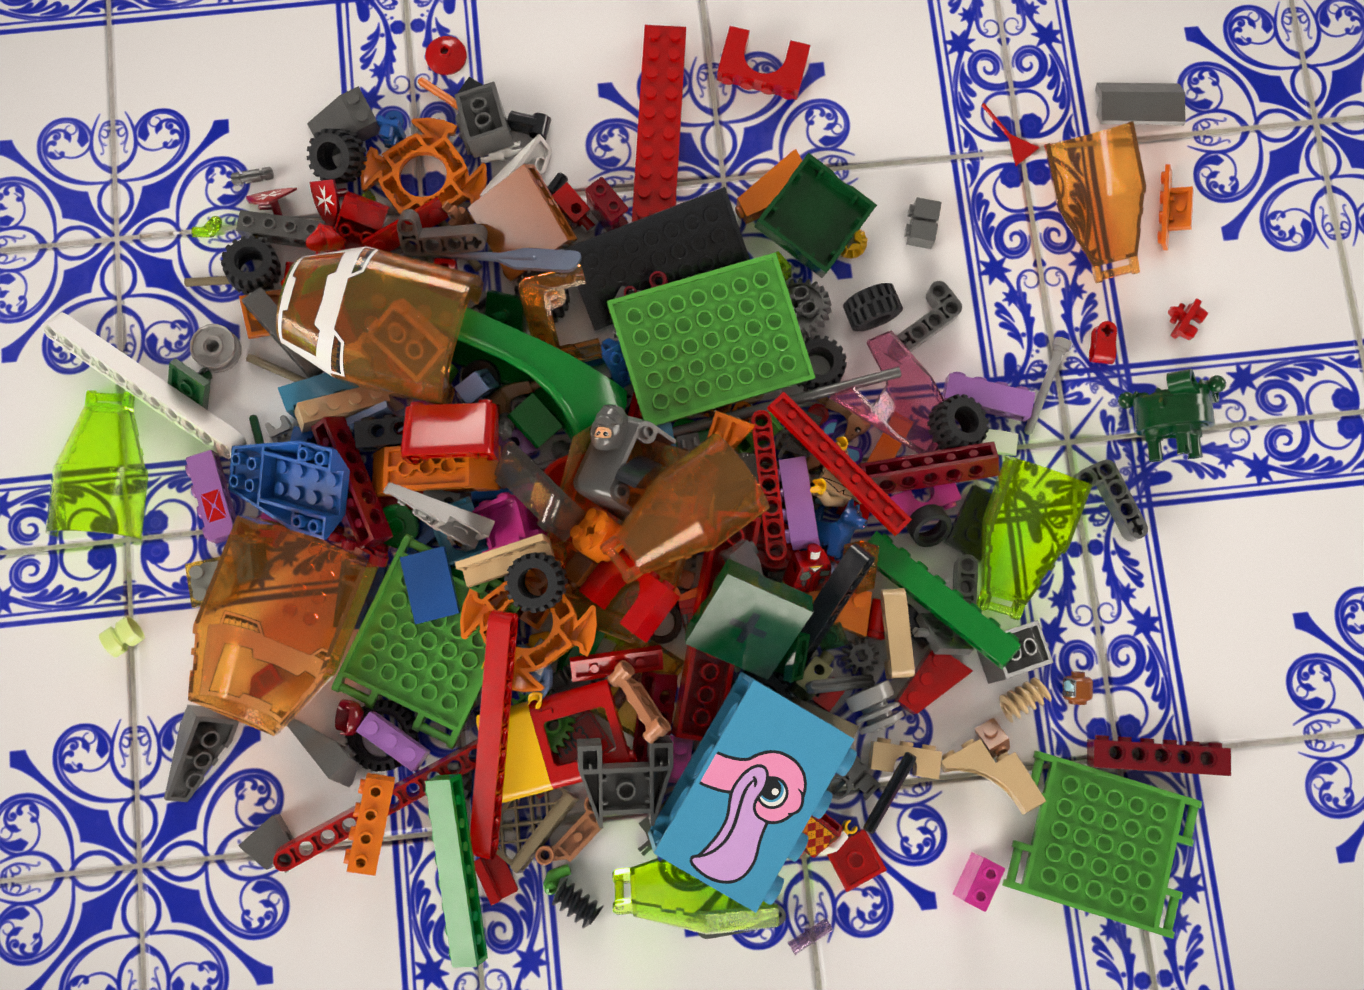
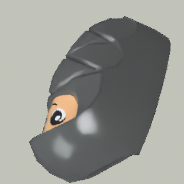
(609, 428)

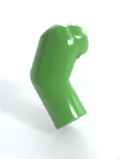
(553, 877)

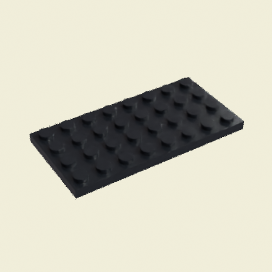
(676, 241)

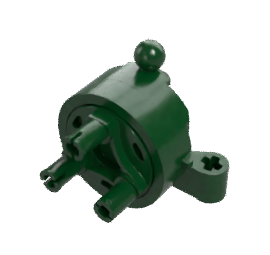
(1175, 412)

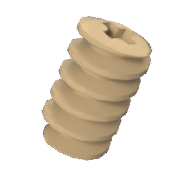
(1023, 697)

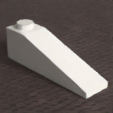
(535, 153)

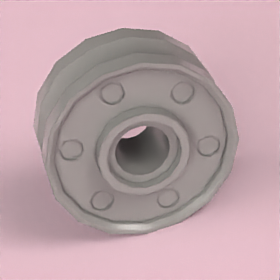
(206, 339)

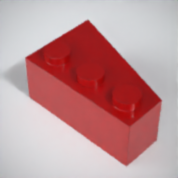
(931, 679)

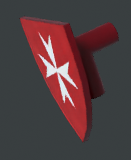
(269, 199)
(326, 199)

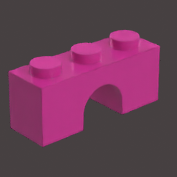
(941, 495)

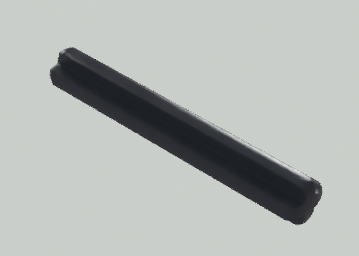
(889, 792)

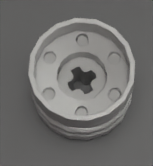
(875, 707)

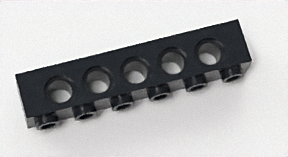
(366, 429)

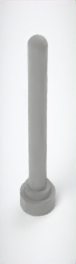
(1060, 347)

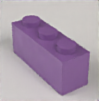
(393, 741)

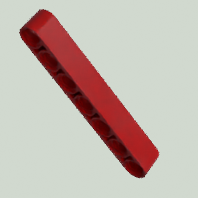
(769, 476)

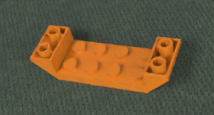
(432, 474)

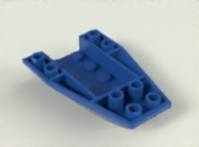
(293, 484)

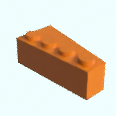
(855, 613)

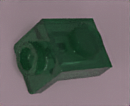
(834, 638)

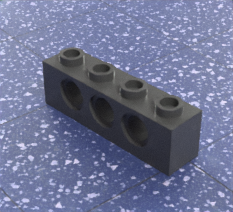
(276, 228)

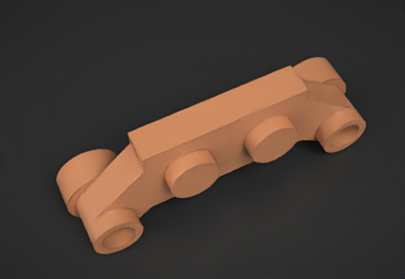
(637, 696)
(574, 839)

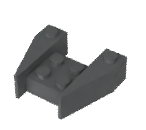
(628, 785)

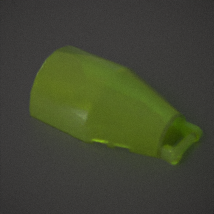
(100, 471)
(1026, 531)
(679, 900)

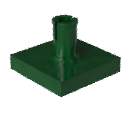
(506, 309)
(189, 382)

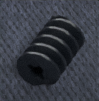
(576, 904)

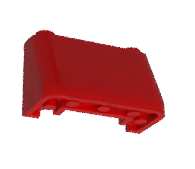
(450, 431)

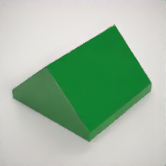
(535, 421)

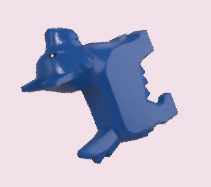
(835, 535)

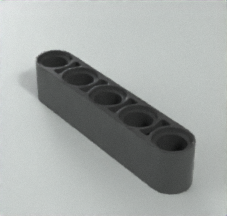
(265, 311)

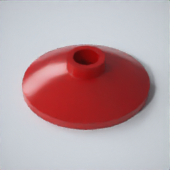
(446, 63)

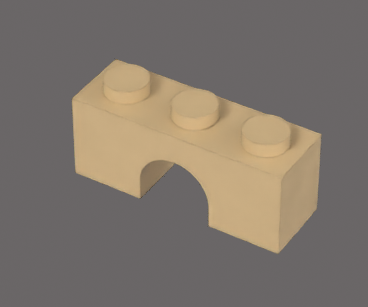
(884, 755)

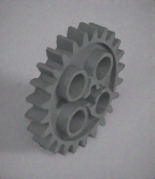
(810, 305)

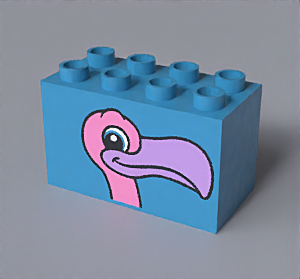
(751, 793)

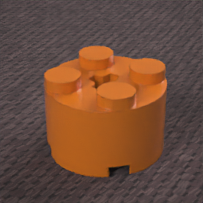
(592, 533)

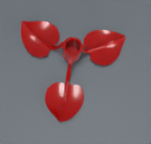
(323, 239)

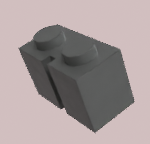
(923, 225)

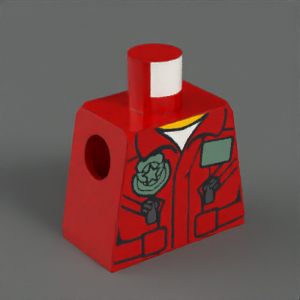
(808, 569)

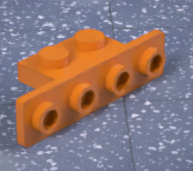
(1176, 208)

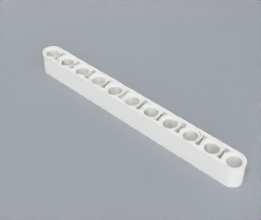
(143, 384)

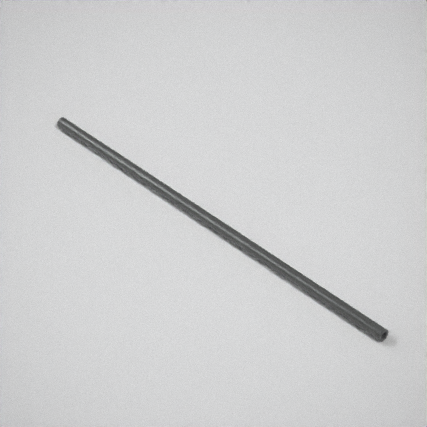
(799, 398)

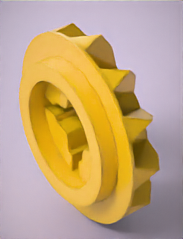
(857, 249)

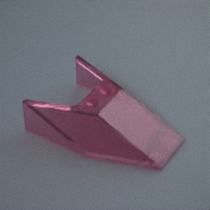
(904, 402)

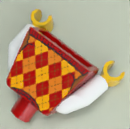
(825, 835)

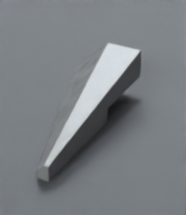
(444, 517)

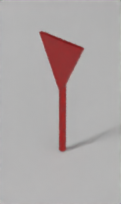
(1020, 148)

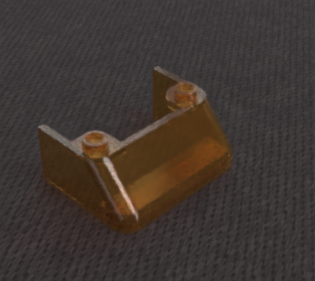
(547, 292)

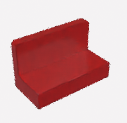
(495, 878)

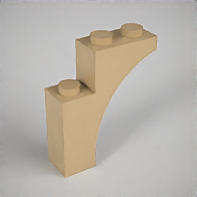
(1007, 772)

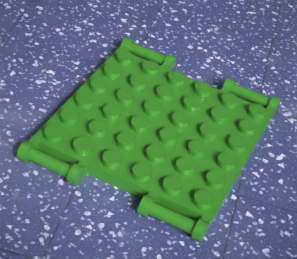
(414, 663)
(1104, 845)

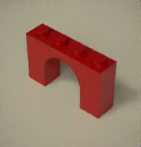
(782, 82)
(651, 605)

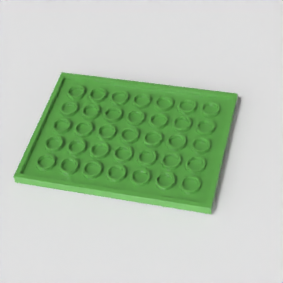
(710, 340)

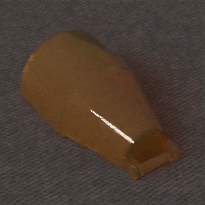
(1101, 195)
(688, 509)

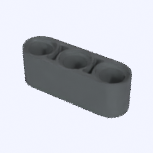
(969, 577)

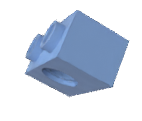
(476, 386)

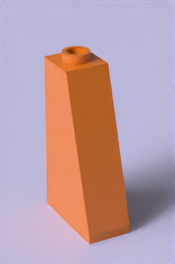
(760, 194)

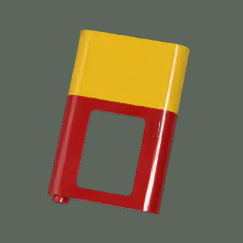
(529, 757)

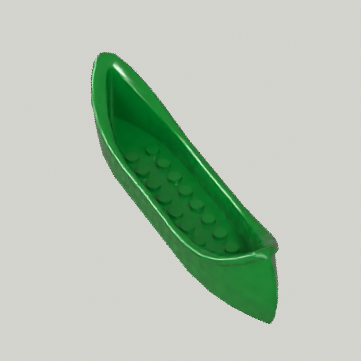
(568, 385)

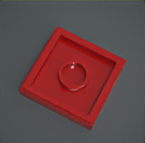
(856, 861)

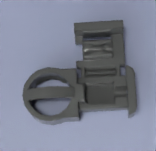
(856, 778)

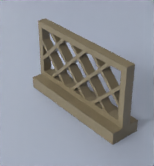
(540, 834)

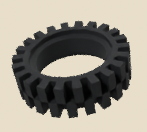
(374, 762)

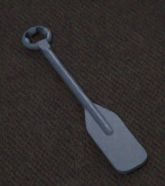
(522, 259)

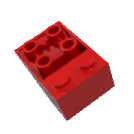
(359, 219)

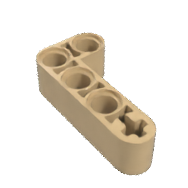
(897, 634)

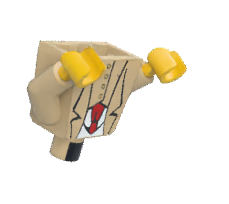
(829, 488)

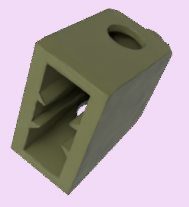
(823, 670)

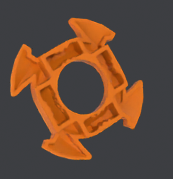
(433, 143)
(565, 632)

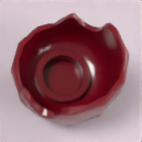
(348, 717)

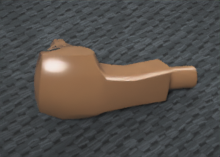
(507, 392)
(855, 425)

